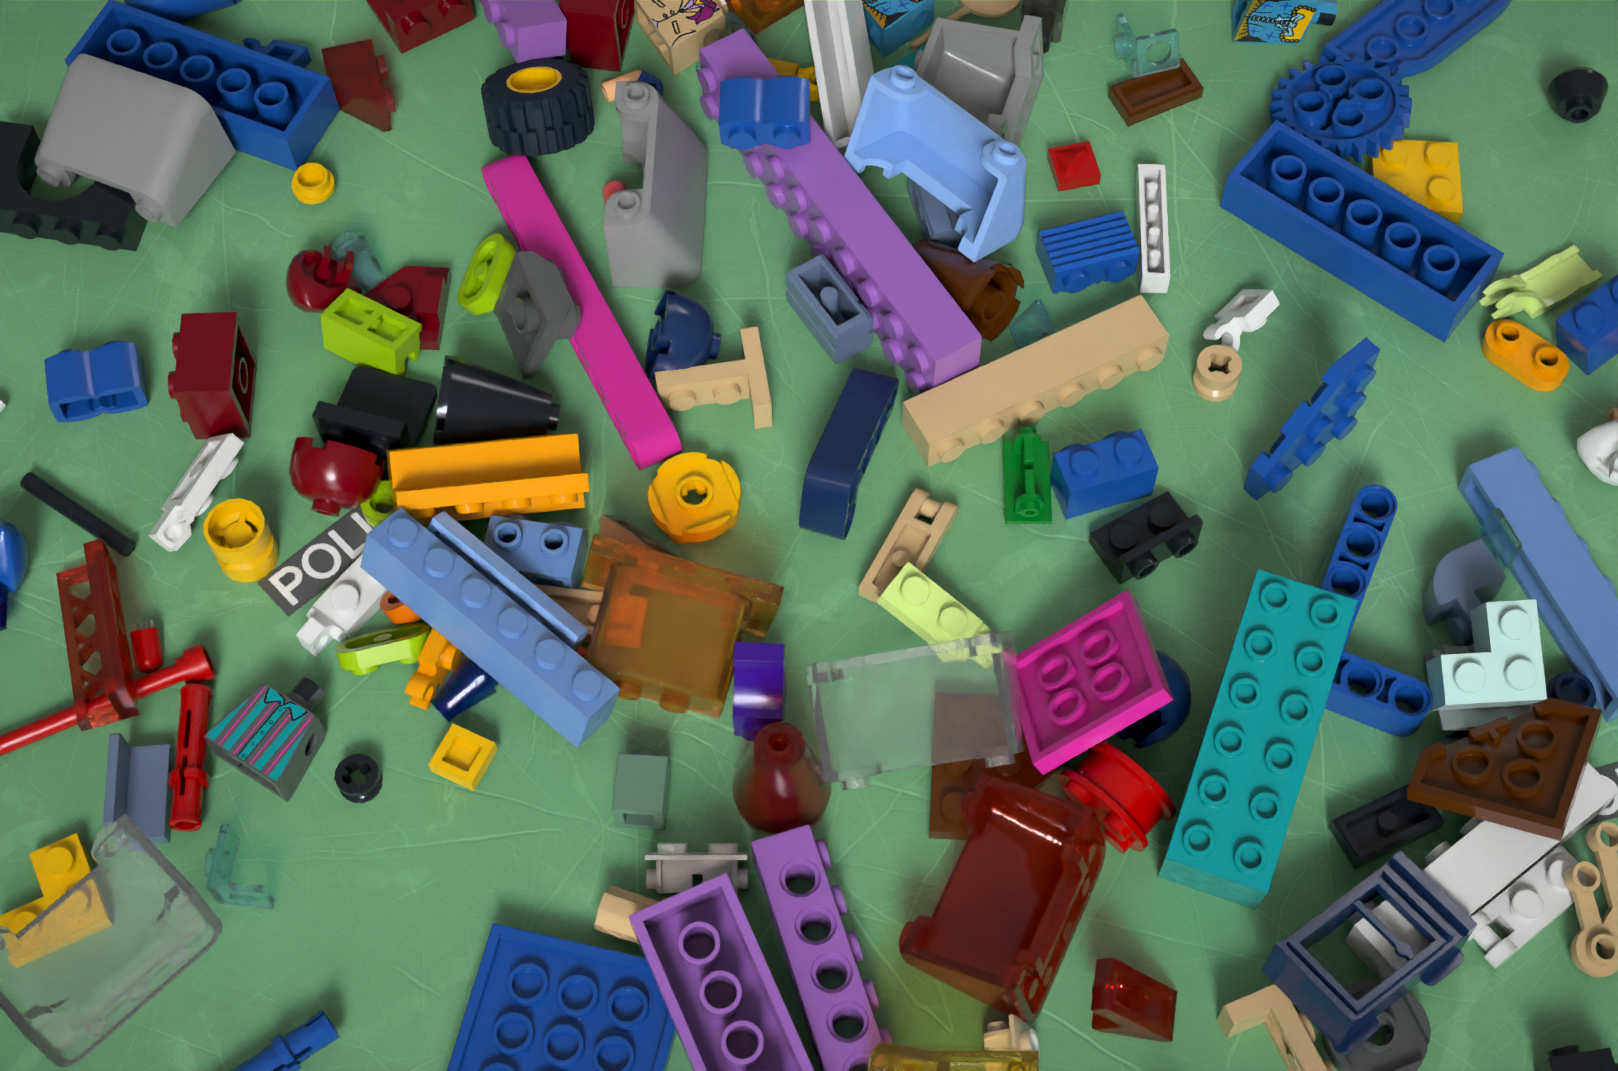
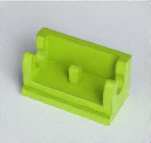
(370, 333)

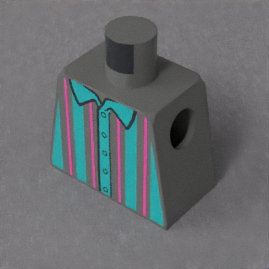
(272, 736)

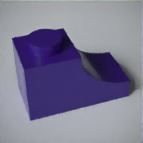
(758, 687)

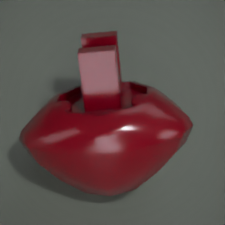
(318, 279)

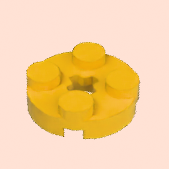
(700, 521)

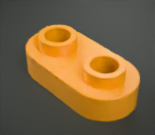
(1524, 355)

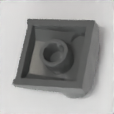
(535, 310)

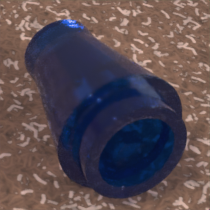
(464, 689)

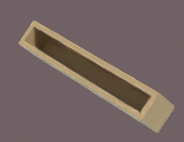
(1034, 381)

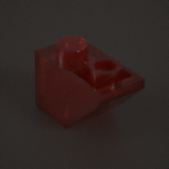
(358, 84)

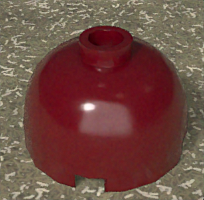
(334, 475)

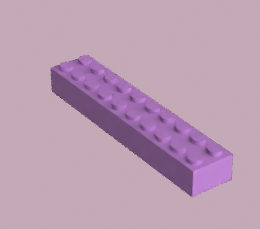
(844, 221)

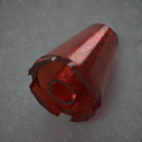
(780, 781)

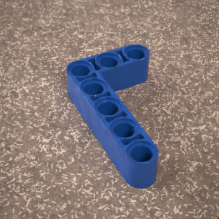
(1354, 574)

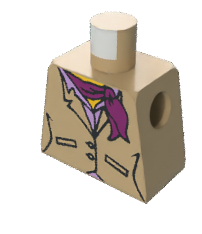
(681, 28)

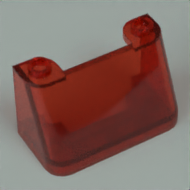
(1010, 897)

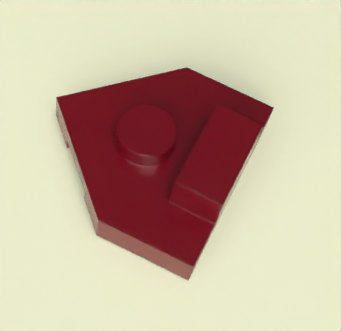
(419, 295)

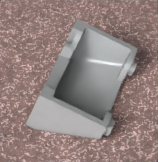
(133, 136)
(657, 230)

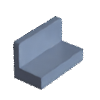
(139, 786)

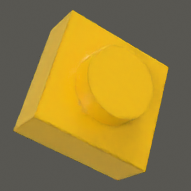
(463, 757)

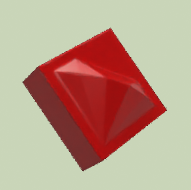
(1073, 166)

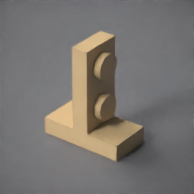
(721, 382)
(1288, 1030)

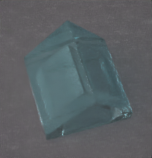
(1031, 325)

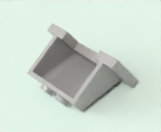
(986, 71)

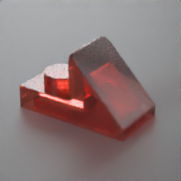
(1131, 1003)

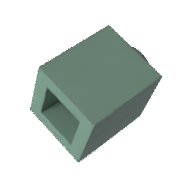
(641, 790)

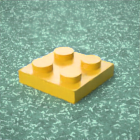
(1424, 173)

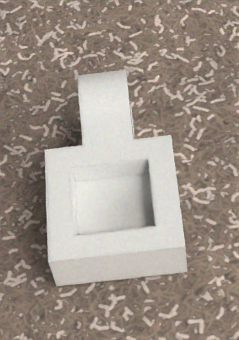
(1243, 313)

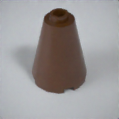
(980, 288)

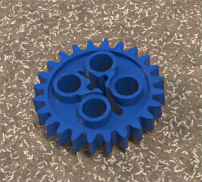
(1344, 105)

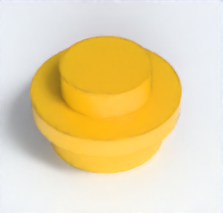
(312, 183)

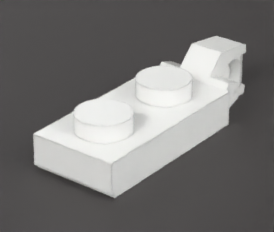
(194, 490)
(341, 609)

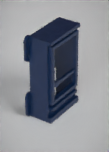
(1324, 999)

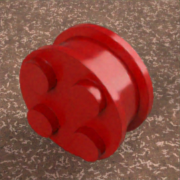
(1121, 793)

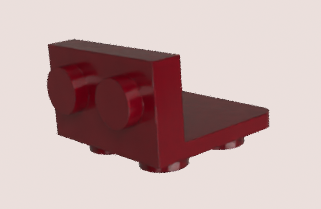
(419, 21)

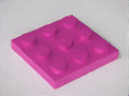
(1088, 682)

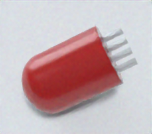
(147, 648)

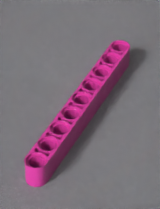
(598, 339)

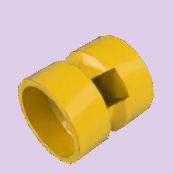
(241, 540)

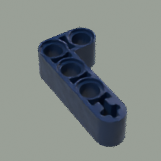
(845, 453)

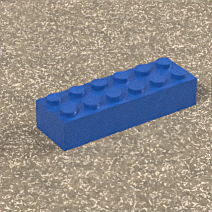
(259, 100)
(1360, 230)

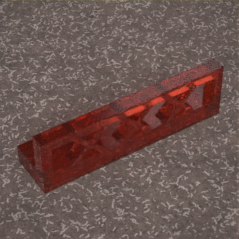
(108, 639)

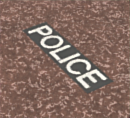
(318, 562)

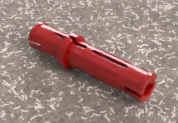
(189, 774)

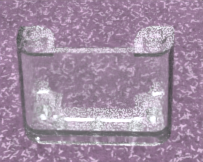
(917, 708)
(103, 947)

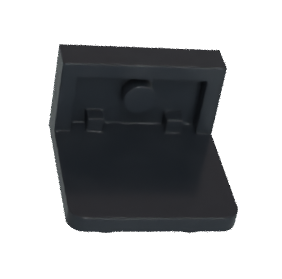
(377, 412)

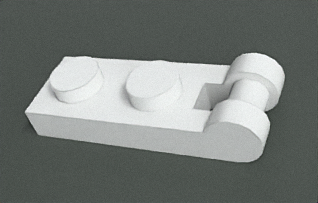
(1525, 907)

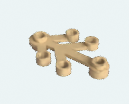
(1592, 927)

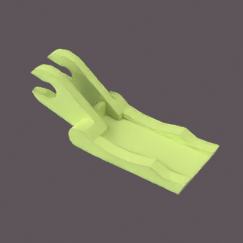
(1541, 286)

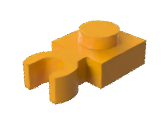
(435, 662)

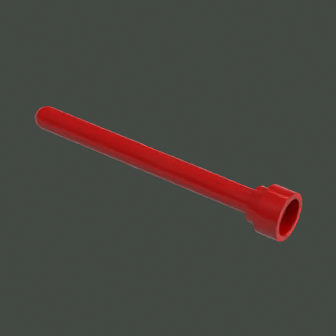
(191, 667)

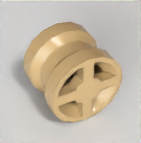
(1217, 385)

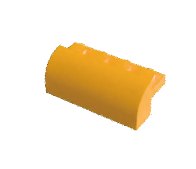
(488, 477)

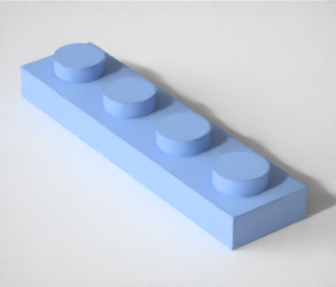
(508, 580)

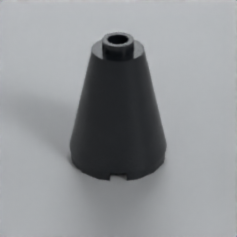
(489, 405)

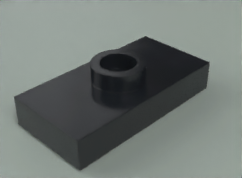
(1383, 826)

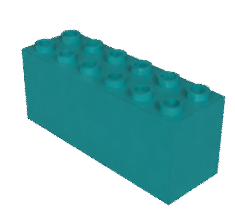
(1258, 740)

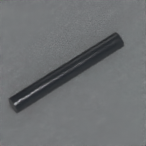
(78, 514)

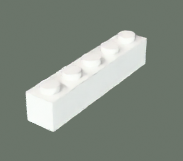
(1152, 228)

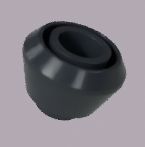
(1578, 93)

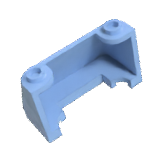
(945, 151)

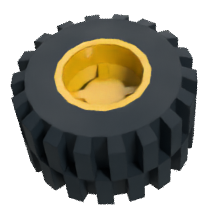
(538, 107)

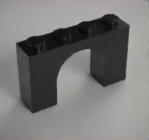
(95, 217)

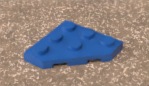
(1316, 424)

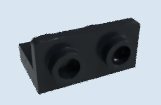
(1146, 537)

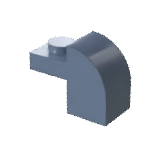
(1458, 585)

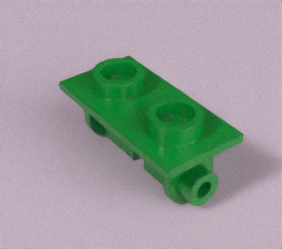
(1027, 479)

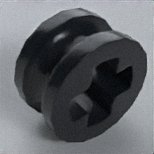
(351, 791)

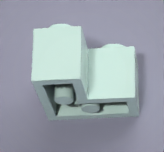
(1505, 663)

